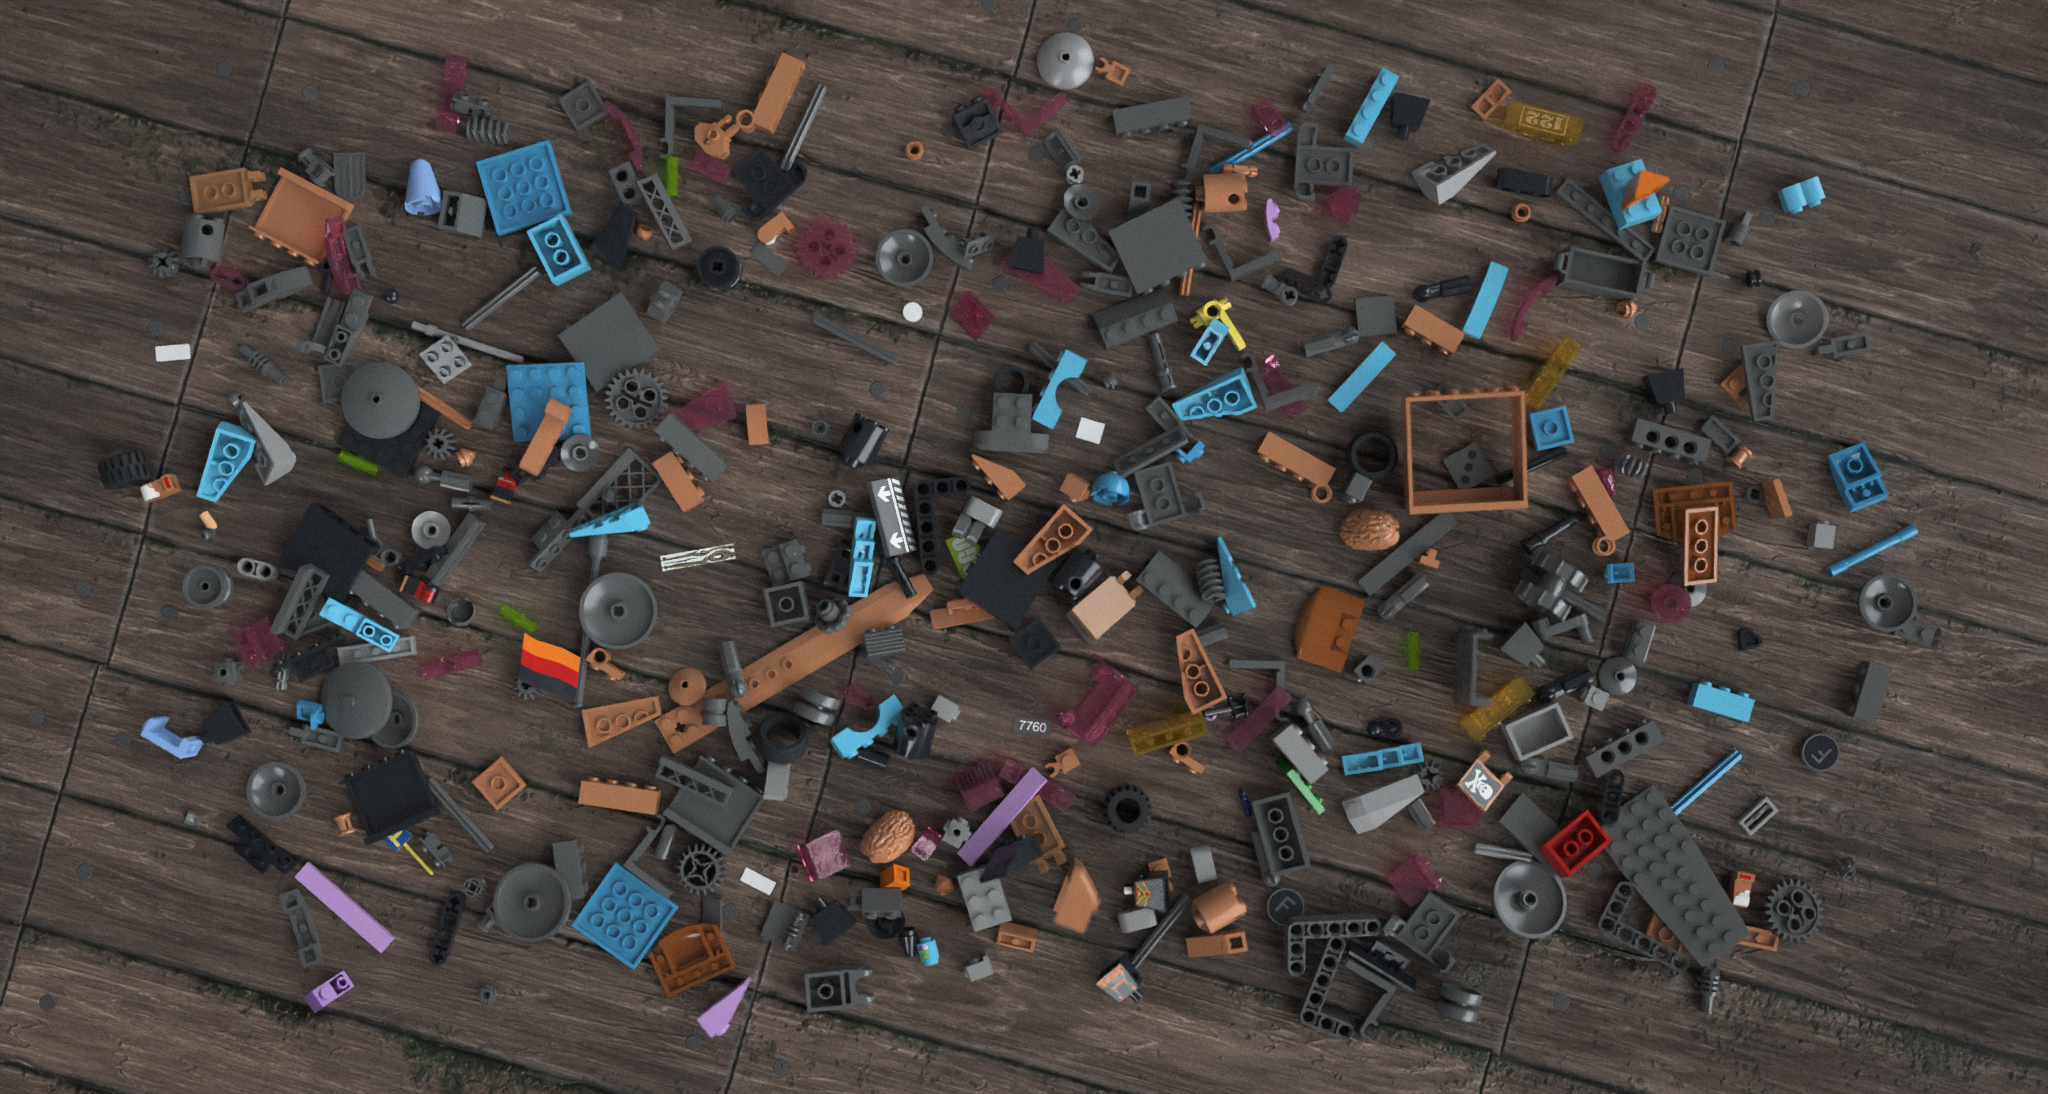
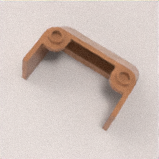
(1076, 898)

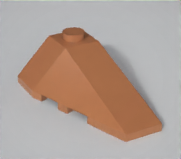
(1057, 537)
(1198, 677)

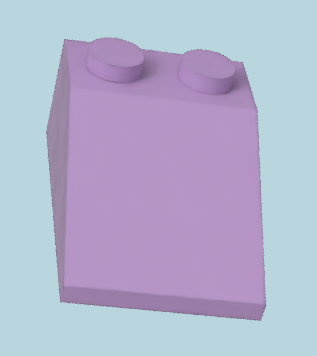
(717, 1016)

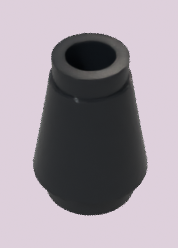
(909, 940)

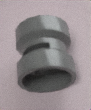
(479, 886)

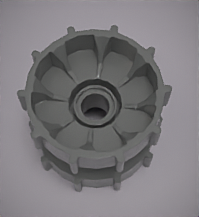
(1546, 594)

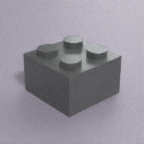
(787, 604)

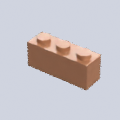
(1432, 330)
(679, 481)

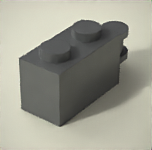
(493, 404)
(877, 903)

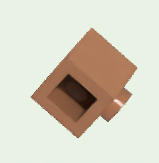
(1076, 488)

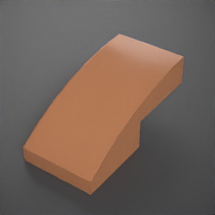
(1491, 99)
(757, 424)

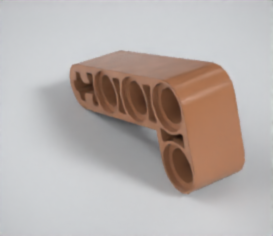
(546, 436)

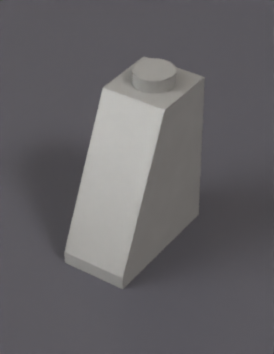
(777, 781)

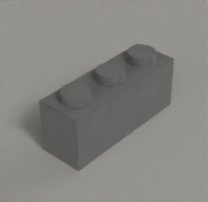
(1868, 692)
(570, 865)

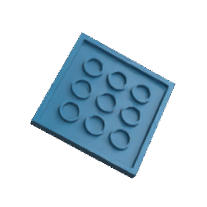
(523, 187)
(533, 387)
(625, 915)

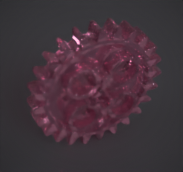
(814, 259)

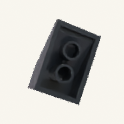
(1011, 857)

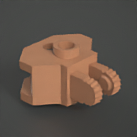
(714, 139)

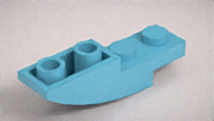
(359, 624)

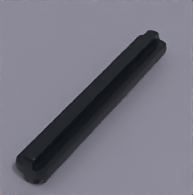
(1534, 464)

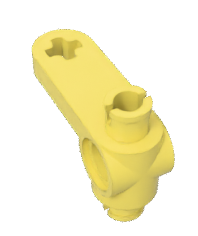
(1203, 318)

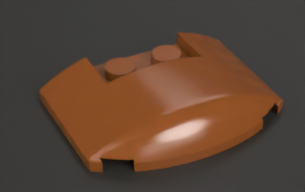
(1671, 502)
(1327, 627)
(690, 957)

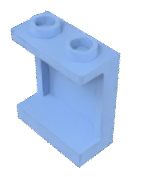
(155, 731)

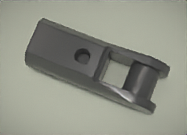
(666, 841)

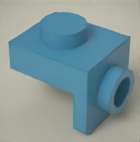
(1195, 452)
(1619, 573)
(310, 712)

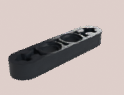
(451, 929)

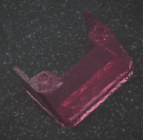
(1100, 707)

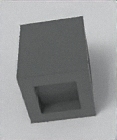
(1374, 667)

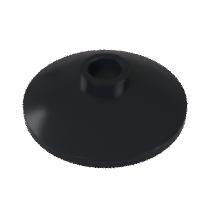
(883, 932)

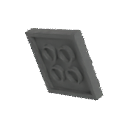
(1689, 241)

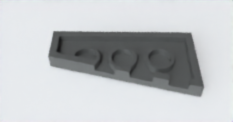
(1083, 240)
(1760, 376)

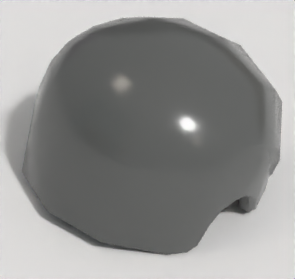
(461, 611)

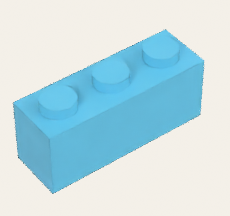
(1721, 701)

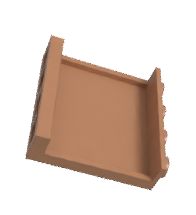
(298, 217)

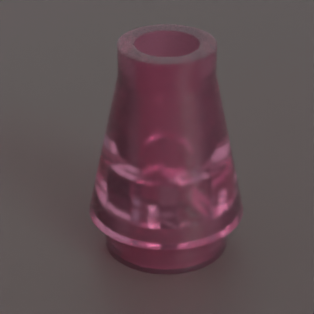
(1607, 478)

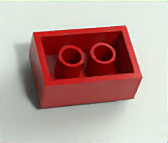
(1574, 844)

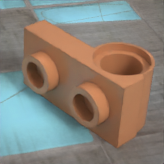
(612, 671)
(1192, 765)

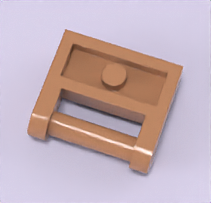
(1734, 384)

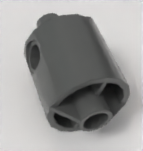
(199, 247)

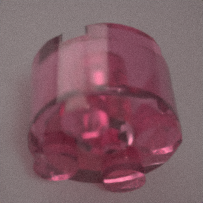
(1680, 607)

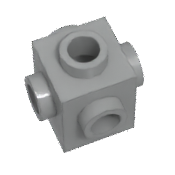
(954, 838)

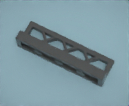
(668, 210)
(457, 547)
(294, 597)
(694, 774)

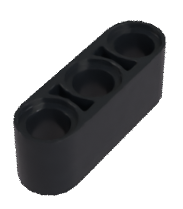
(1524, 182)
(1616, 789)

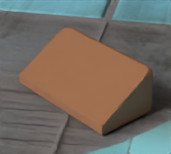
(1017, 936)

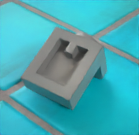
(1593, 697)

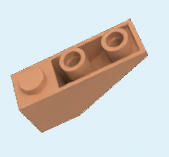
(1003, 478)
(1217, 943)

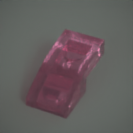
(1270, 118)

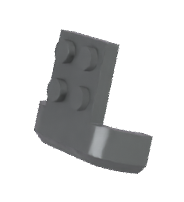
(1319, 164)
(1011, 427)
(1162, 498)
(1426, 930)

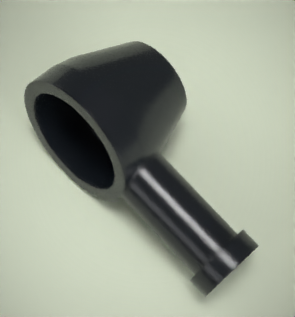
(328, 277)

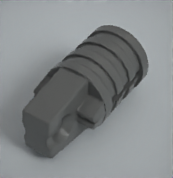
(1739, 230)

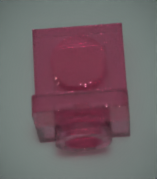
(926, 843)

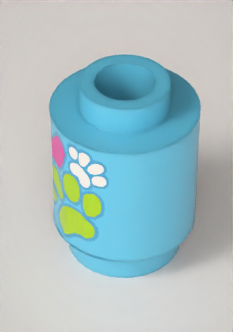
(928, 951)

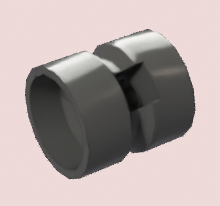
(968, 529)
(714, 711)

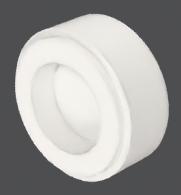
(912, 312)

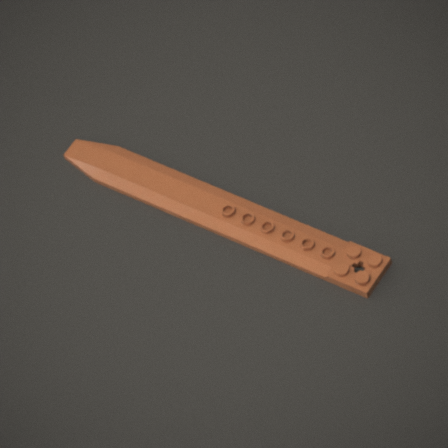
(797, 659)

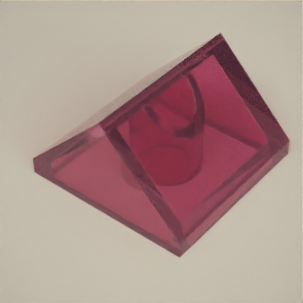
(973, 316)

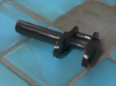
(1229, 708)

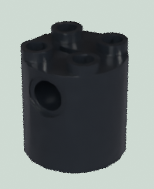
(862, 441)
(1079, 568)
(915, 732)

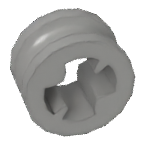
(840, 493)

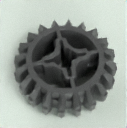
(703, 876)

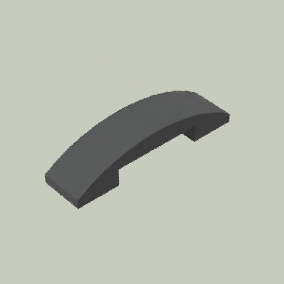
(303, 926)

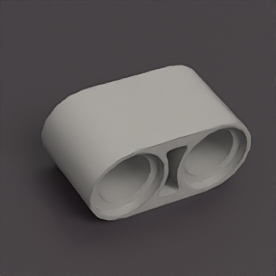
(982, 511)
(258, 569)
(1203, 863)
(1136, 919)

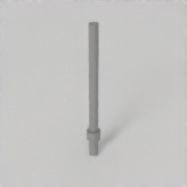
(432, 331)

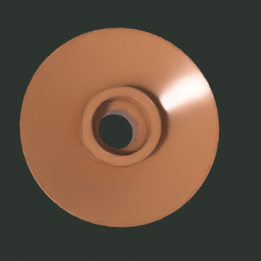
(695, 689)

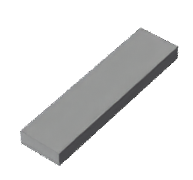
(369, 652)

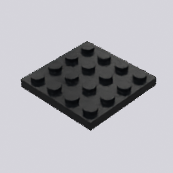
(395, 453)

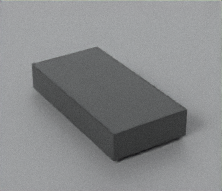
(1719, 434)

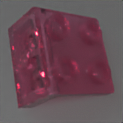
(824, 855)

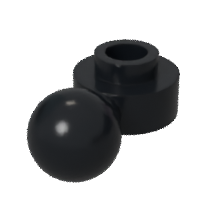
(1375, 729)

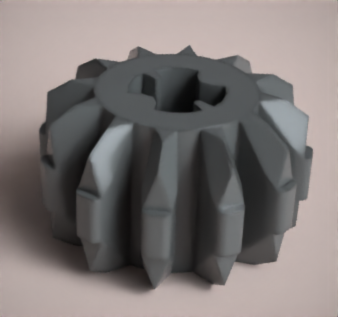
(435, 438)
(1630, 466)
(523, 690)

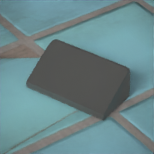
(713, 911)

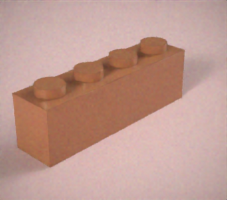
(619, 796)

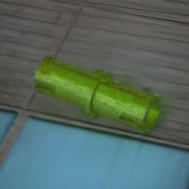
(672, 176)
(358, 462)
(518, 619)
(1413, 651)

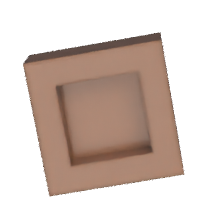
(1428, 559)

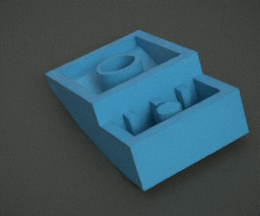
(1857, 477)

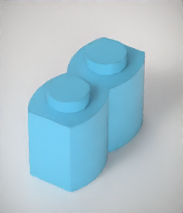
(1800, 195)

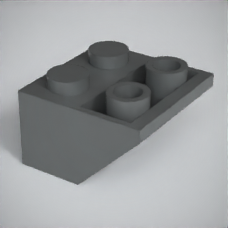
(462, 214)

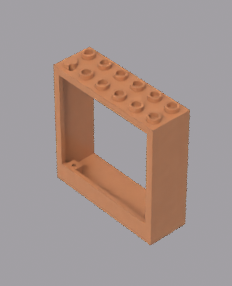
(1470, 498)

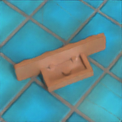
(958, 612)

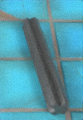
(1051, 362)

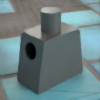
(1523, 646)

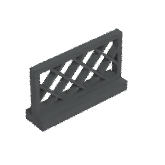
(611, 476)

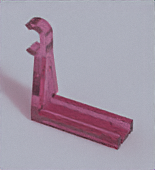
(1033, 122)
(1279, 383)

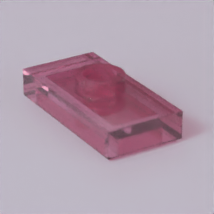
(711, 168)

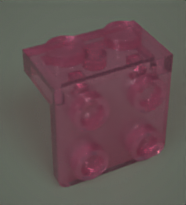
(1414, 879)

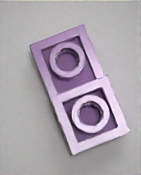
(1270, 214)

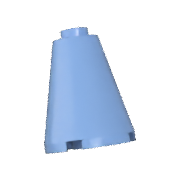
(422, 190)

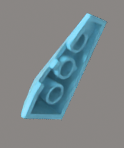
(1220, 397)
(227, 456)
(624, 519)
(1237, 593)

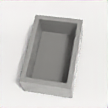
(1536, 731)
(1299, 752)
(984, 901)

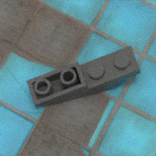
(944, 245)
(273, 287)
(350, 328)
(739, 731)

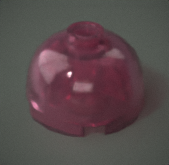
(1344, 203)

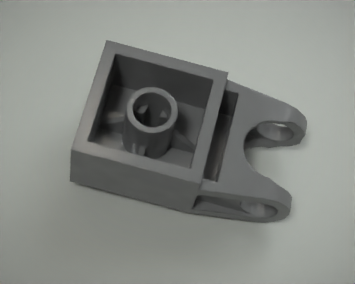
(841, 991)

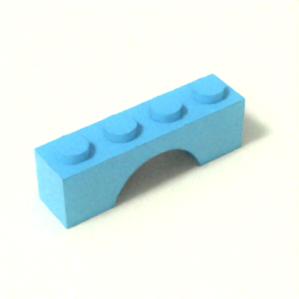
(1370, 108)
(1048, 411)
(848, 741)

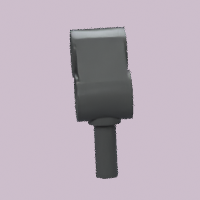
(385, 550)

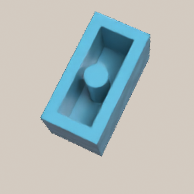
(1209, 341)

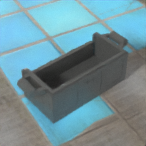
(1601, 274)

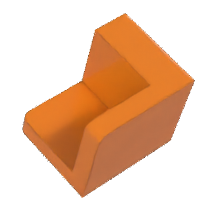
(895, 877)

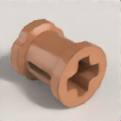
(1738, 456)
(344, 824)

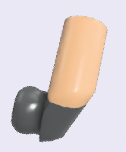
(210, 526)

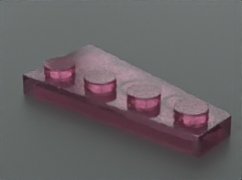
(1052, 281)
(709, 409)

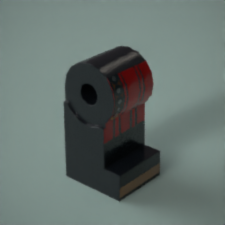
(504, 488)
(419, 588)

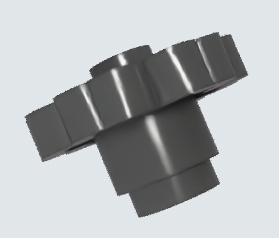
(832, 615)

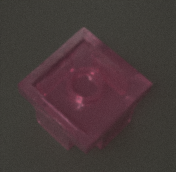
(1458, 810)

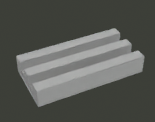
(1751, 810)

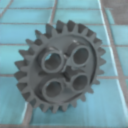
(627, 413)
(1792, 911)

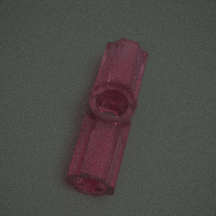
(440, 667)

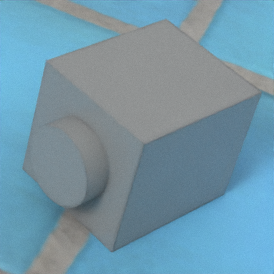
(1821, 535)
(946, 708)

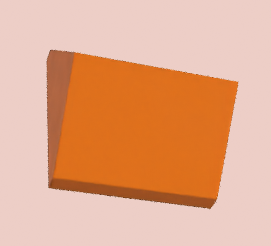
(1642, 186)

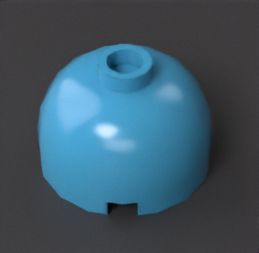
(1110, 488)

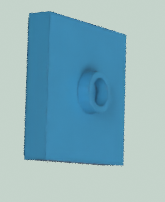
(1550, 428)

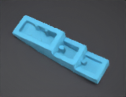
(1485, 300)
(1361, 376)
(861, 557)
(1382, 758)

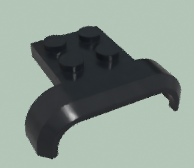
(767, 182)

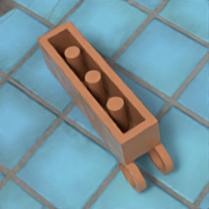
(775, 96)
(1298, 462)
(1599, 507)

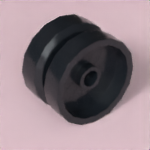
(708, 267)

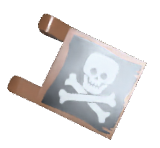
(1481, 784)

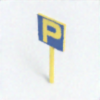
(398, 840)

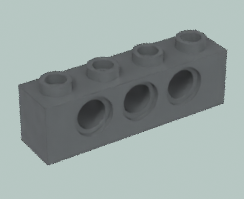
(1698, 445)
(1650, 737)

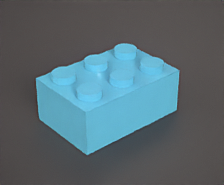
(1614, 186)
(558, 250)

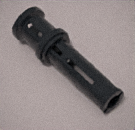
(1541, 538)
(899, 573)

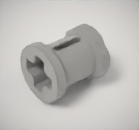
(1078, 170)

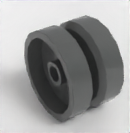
(208, 586)
(816, 707)
(1458, 1002)

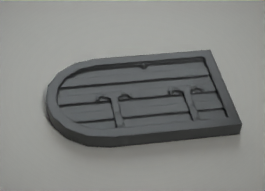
(350, 175)

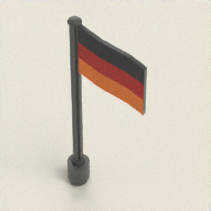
(553, 666)

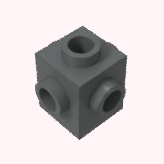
(227, 672)

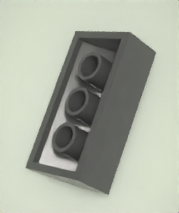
(1135, 318)
(1174, 589)
(1281, 833)

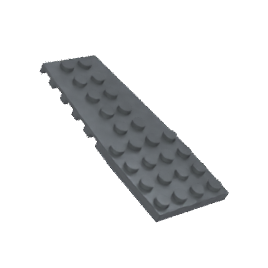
(1673, 876)

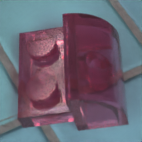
(257, 643)

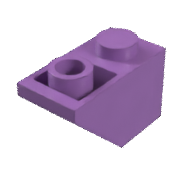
(329, 991)

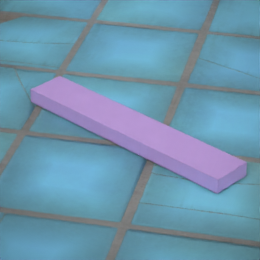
(1002, 816)
(344, 907)

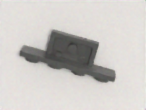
(554, 537)

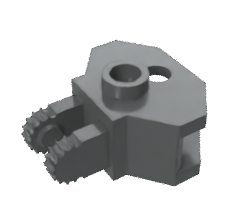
(664, 301)

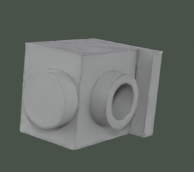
(978, 968)

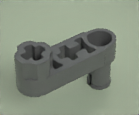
(1544, 629)

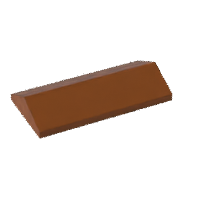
(1700, 545)

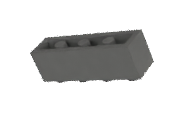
(1151, 116)
(691, 446)
(385, 600)

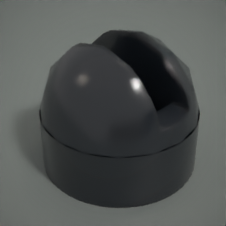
(391, 296)

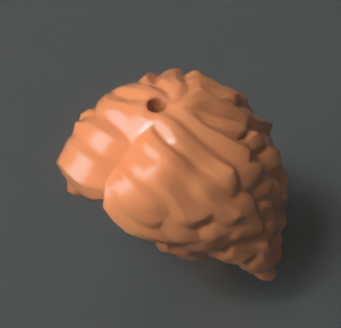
(1369, 529)
(888, 837)

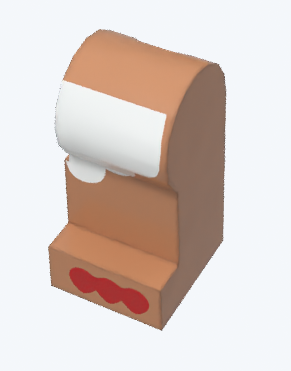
(772, 229)
(160, 488)
(1740, 888)

